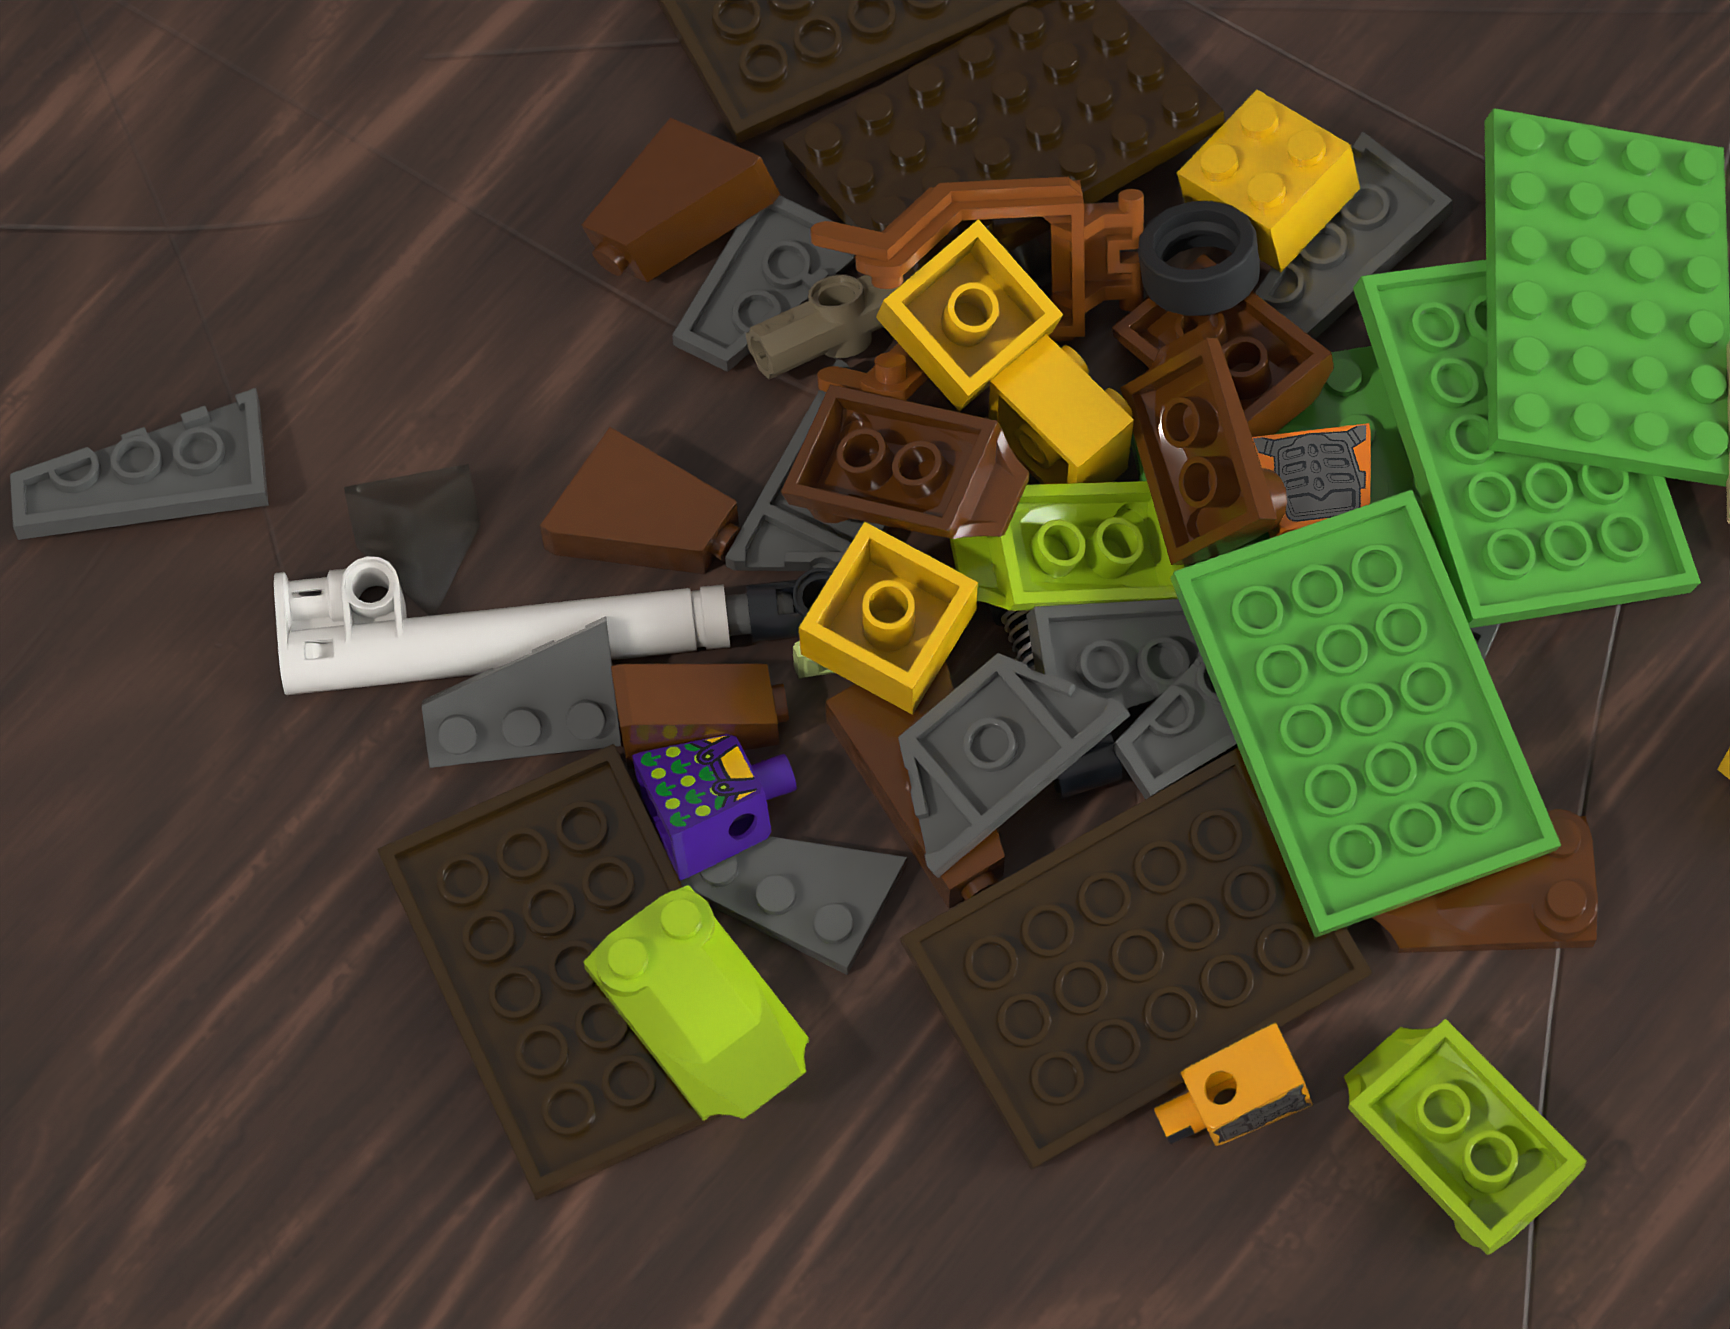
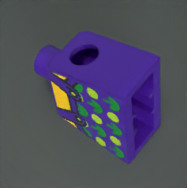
(709, 799)

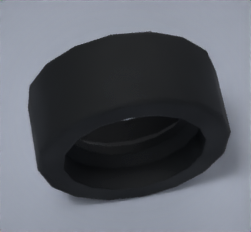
(1205, 289)

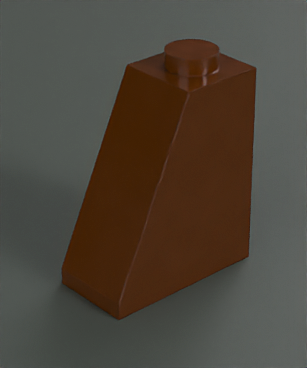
(676, 201)
(640, 512)
(696, 702)

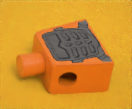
(1321, 470)

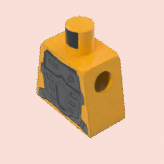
(1264, 1083)

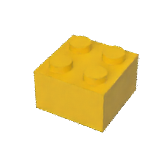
(1276, 172)
(968, 314)
(1060, 417)
(888, 617)

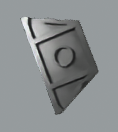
(787, 535)
(995, 750)

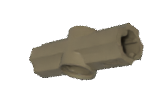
(832, 323)

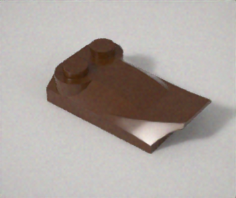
(1268, 356)
(1200, 452)
(906, 467)
(1526, 906)

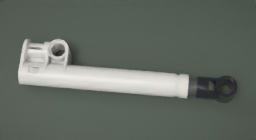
(344, 643)

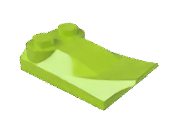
(1072, 549)
(699, 1006)
(1462, 1132)

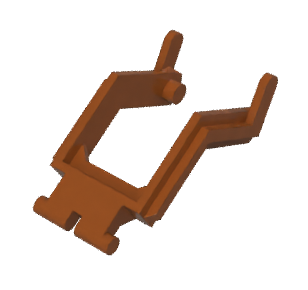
(1083, 256)

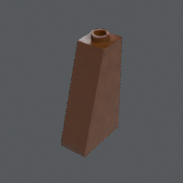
(869, 734)

